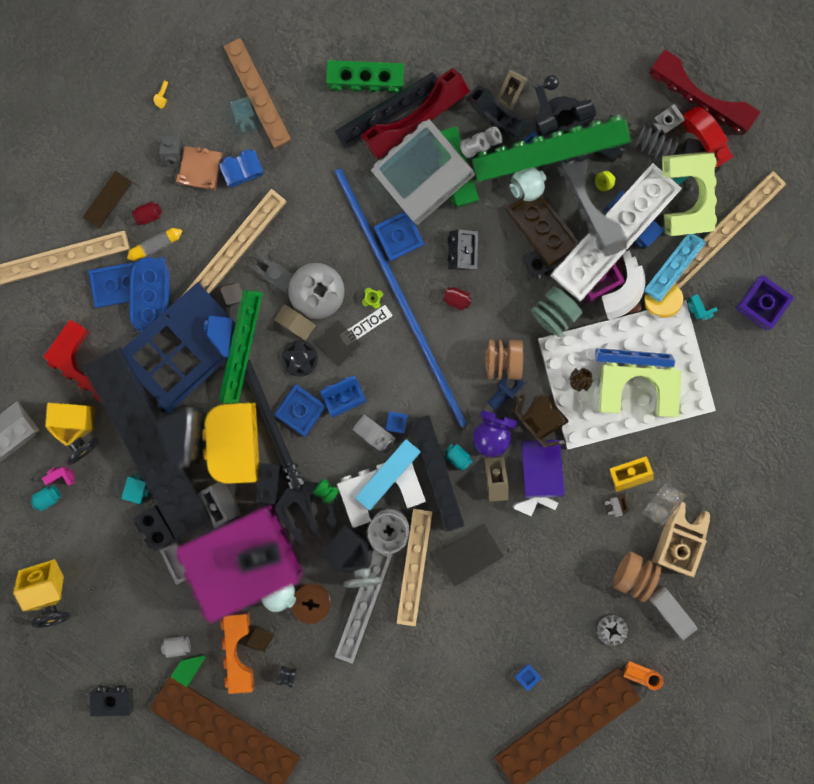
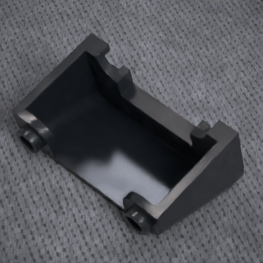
(183, 436)

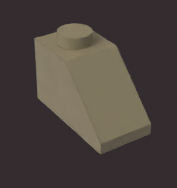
(496, 479)

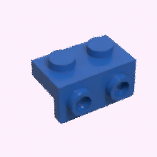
(343, 396)

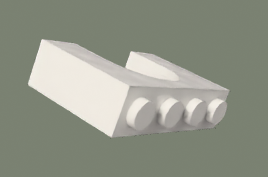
(350, 488)

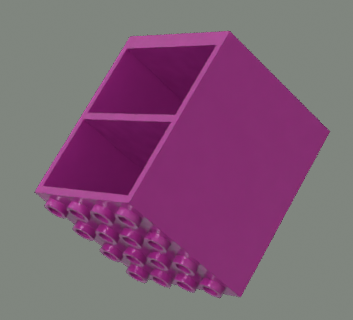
(214, 568)

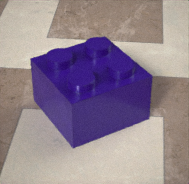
(764, 302)

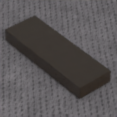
(107, 199)

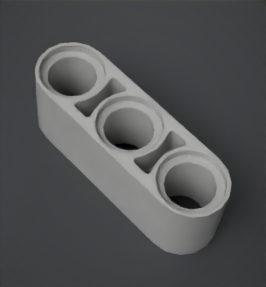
(672, 613)

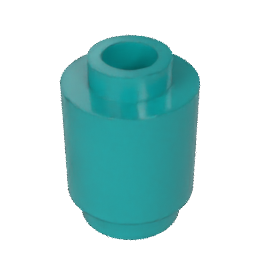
(458, 457)
(45, 498)

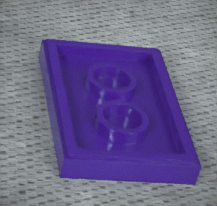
(542, 470)

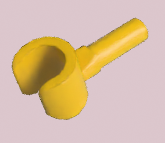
(159, 101)

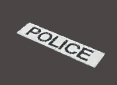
(370, 322)

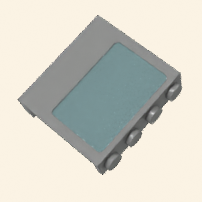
(422, 171)

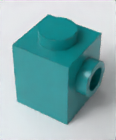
(135, 489)

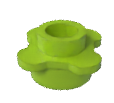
(377, 296)

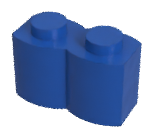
(241, 169)

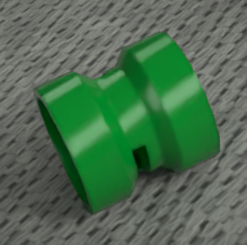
(325, 491)

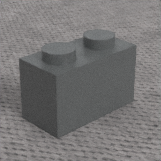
(219, 504)

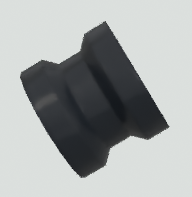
(287, 676)

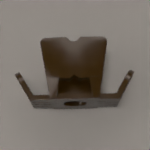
(541, 418)

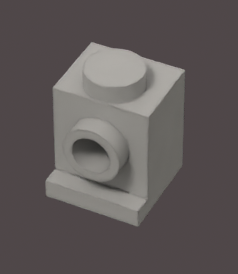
(674, 116)

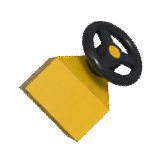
(70, 425)
(41, 589)

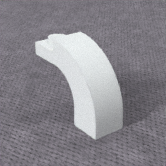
(629, 295)

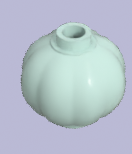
(528, 184)
(280, 600)

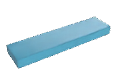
(674, 267)
(387, 474)

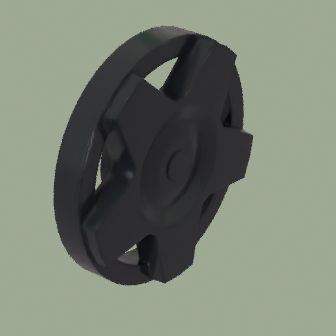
(299, 358)

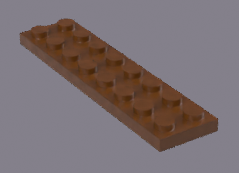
(567, 727)
(224, 732)

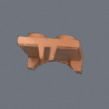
(199, 168)

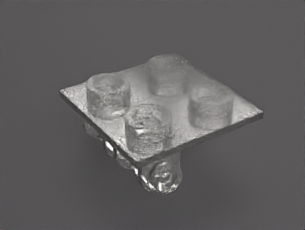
(664, 504)

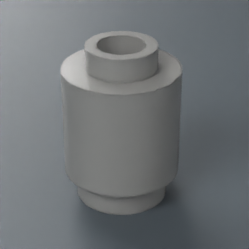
(175, 646)

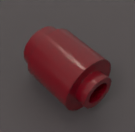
(147, 213)
(457, 298)

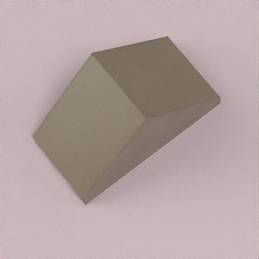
(511, 89)
(295, 322)

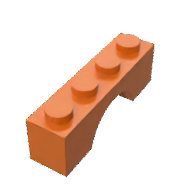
(239, 677)

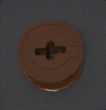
(319, 595)

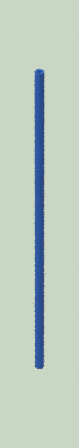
(400, 297)

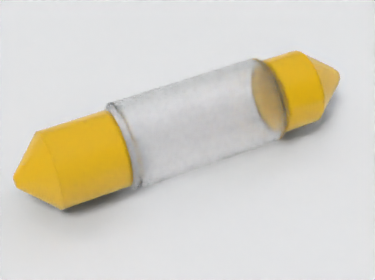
(154, 244)

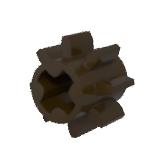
(581, 379)

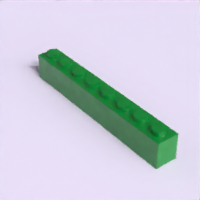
(552, 149)

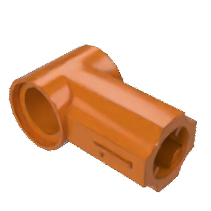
(641, 675)

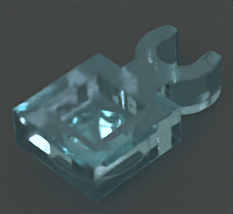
(243, 112)

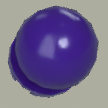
(493, 435)

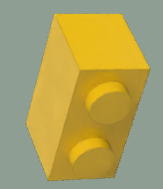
(631, 474)

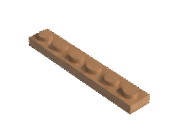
(257, 93)

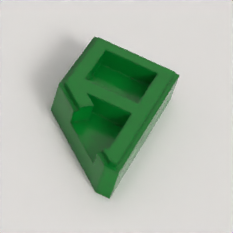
(187, 669)

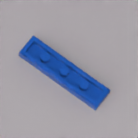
(634, 357)

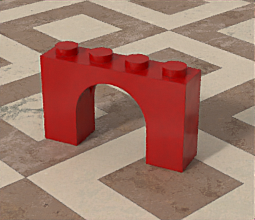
(63, 354)

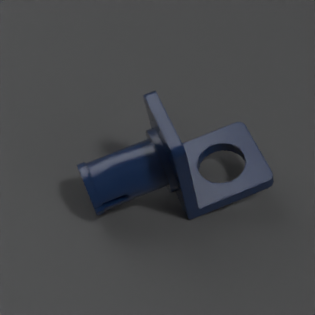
(504, 392)

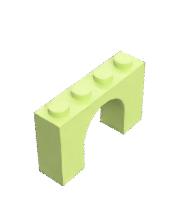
(702, 215)
(666, 382)

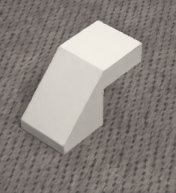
(528, 505)

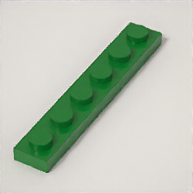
(240, 346)

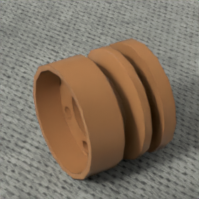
(504, 359)
(640, 577)

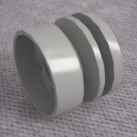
(381, 539)

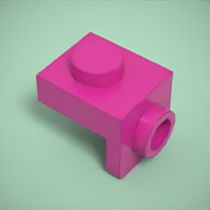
(55, 474)

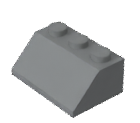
(15, 429)

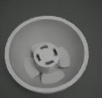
(306, 293)

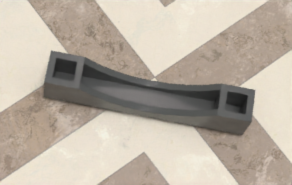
(607, 232)

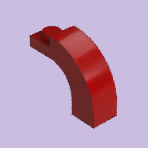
(709, 133)

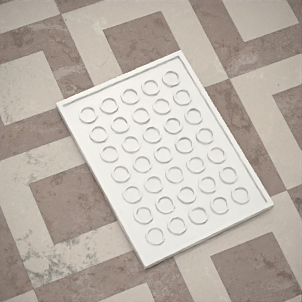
(638, 398)

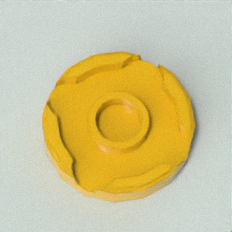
(668, 306)

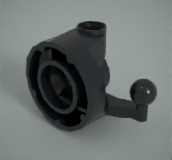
(546, 123)

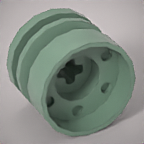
(558, 309)

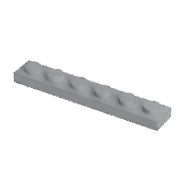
(362, 609)

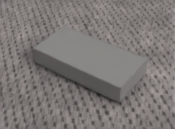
(176, 570)

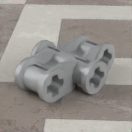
(481, 141)

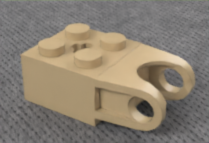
(685, 537)

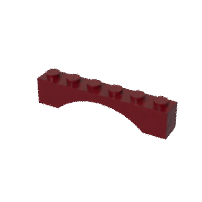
(670, 71)
(446, 91)

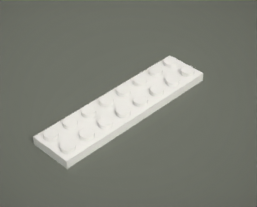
(634, 214)

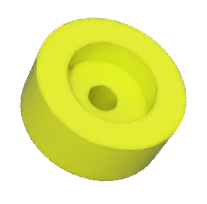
(604, 181)

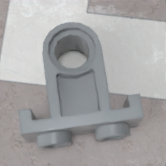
(374, 434)

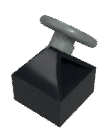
(349, 554)

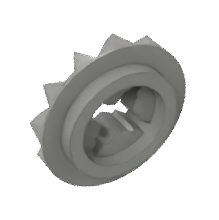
(604, 634)

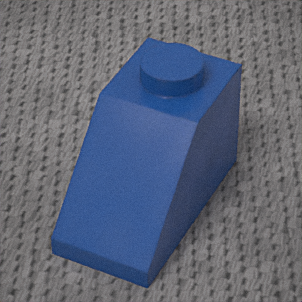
(219, 333)

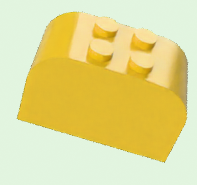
(232, 443)

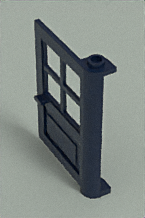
(187, 322)

